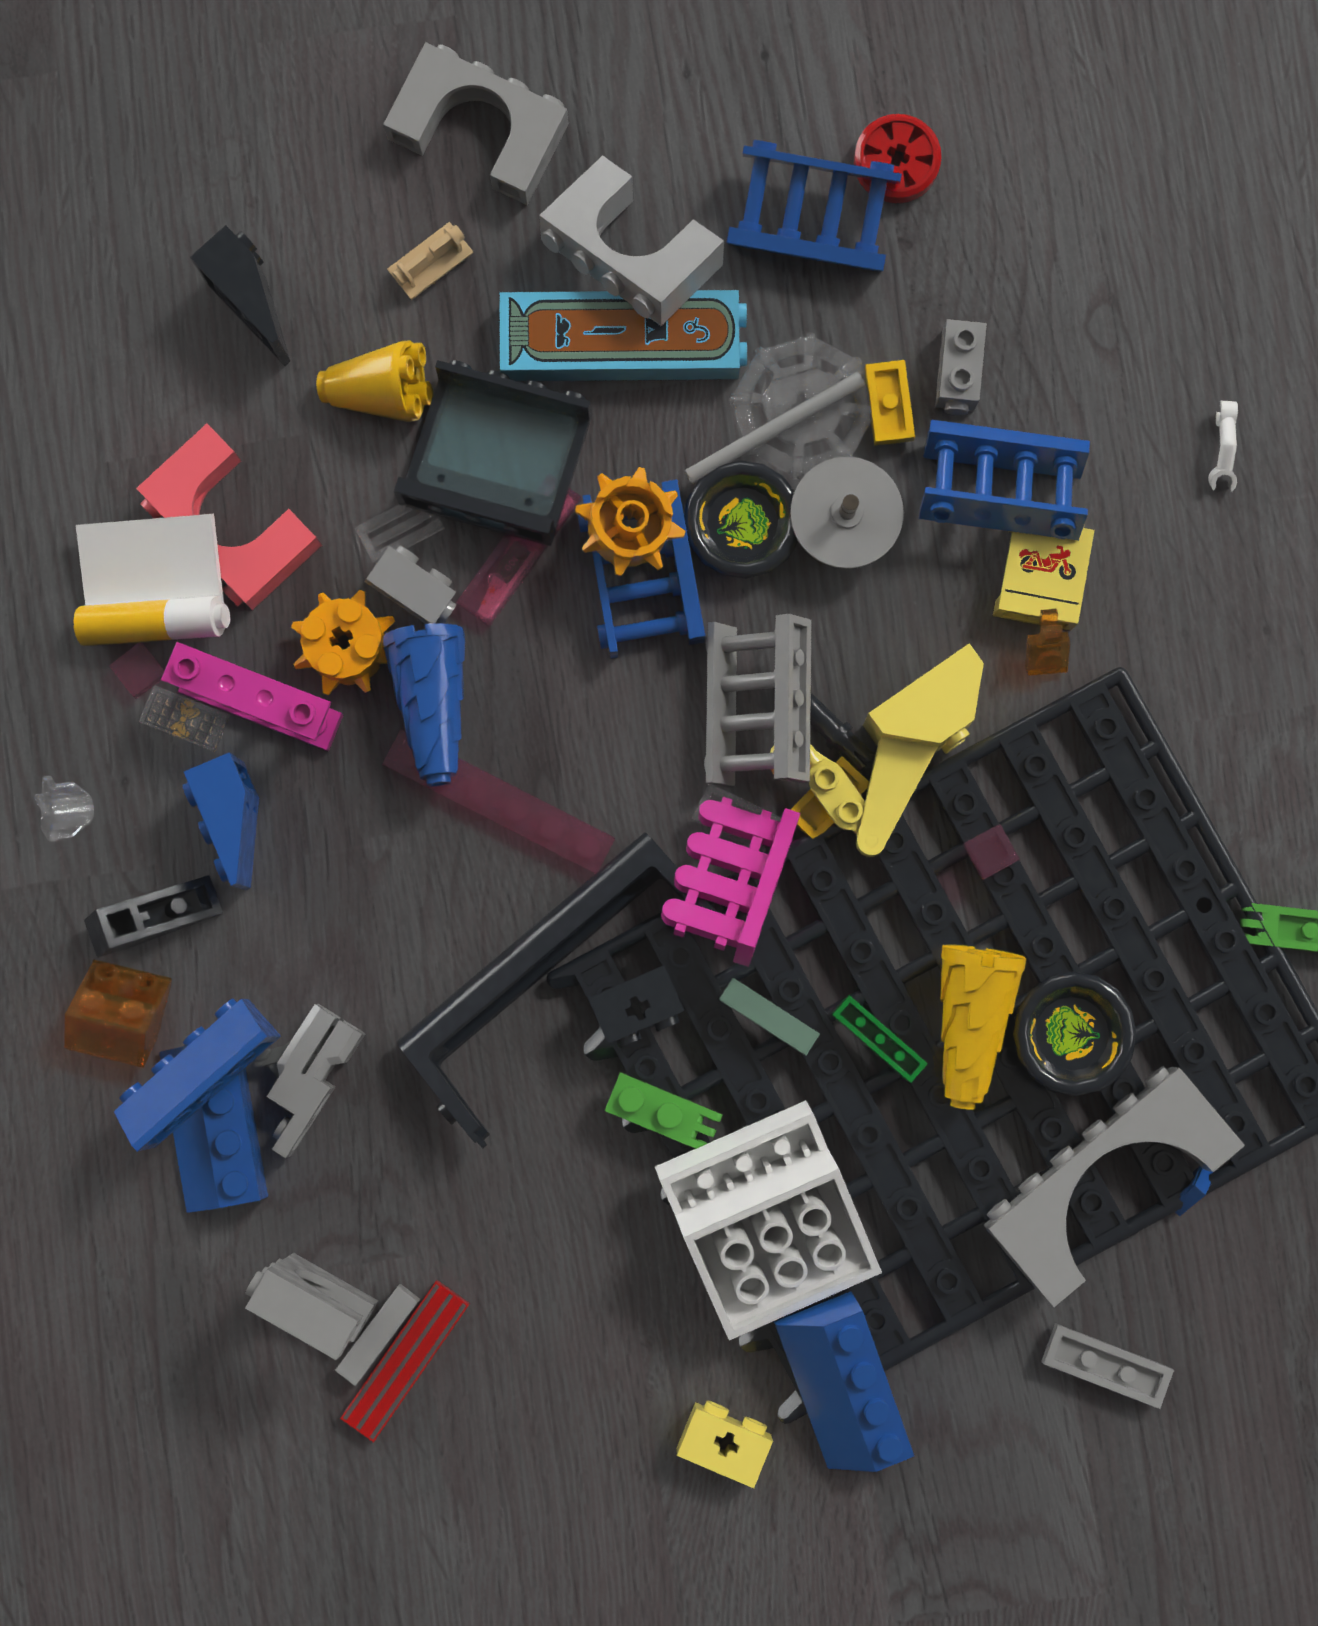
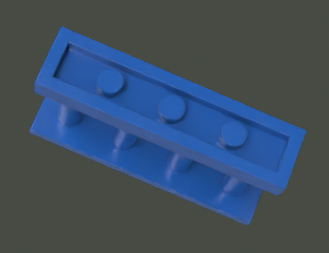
(788, 237)
(1006, 450)
(679, 583)

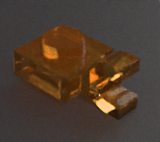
(1050, 648)

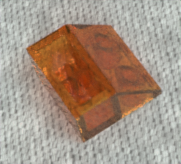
(117, 1013)

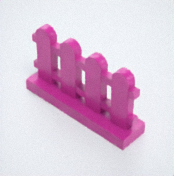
(733, 894)

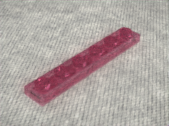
(512, 809)

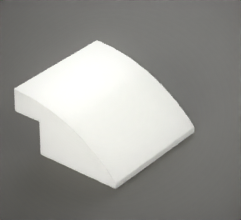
(768, 1220)

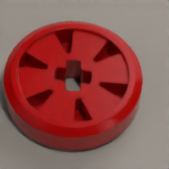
(907, 136)

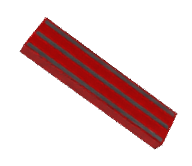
(405, 1361)

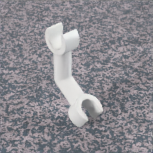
(1228, 443)

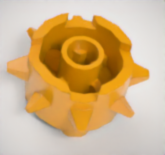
(636, 499)
(321, 633)

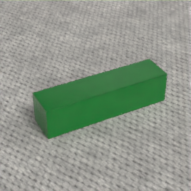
(879, 1039)

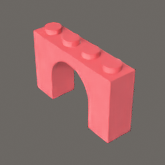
(248, 569)

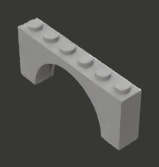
(1034, 1223)

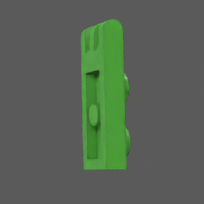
(1286, 927)
(660, 1111)

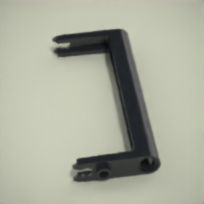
(527, 963)

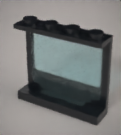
(496, 452)

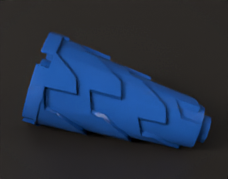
(429, 693)

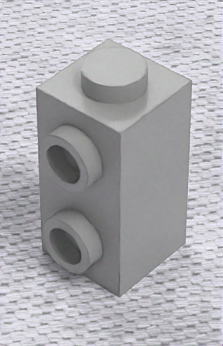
(960, 366)
(411, 587)

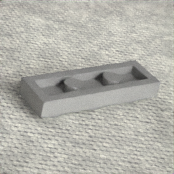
(1107, 1366)

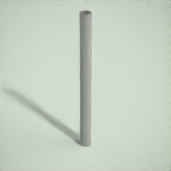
(775, 427)

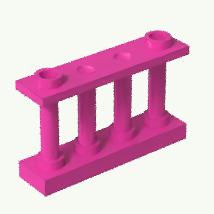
(252, 696)

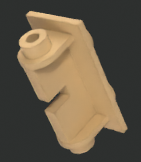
(430, 260)

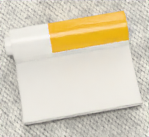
(150, 581)

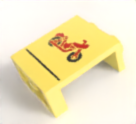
(1044, 576)

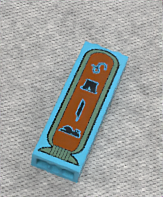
(606, 339)

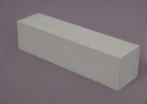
(377, 1334)

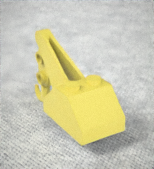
(908, 732)

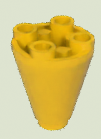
(380, 382)

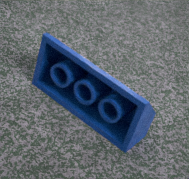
(195, 1074)
(220, 1149)
(844, 1386)

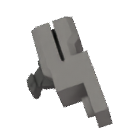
(303, 1072)

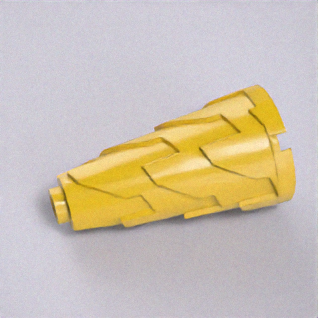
(977, 999)

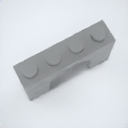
(444, 80)
(650, 283)
(310, 1304)

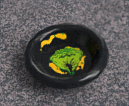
(741, 519)
(1074, 1033)

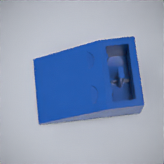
(229, 814)

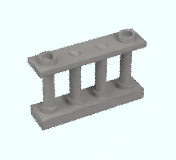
(792, 701)

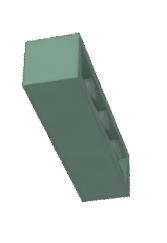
(769, 1016)

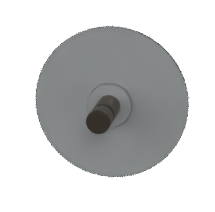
(847, 512)

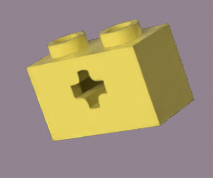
(736, 1462)

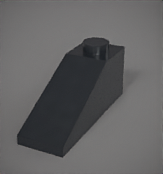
(151, 915)

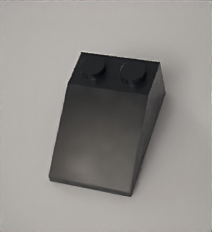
(235, 275)

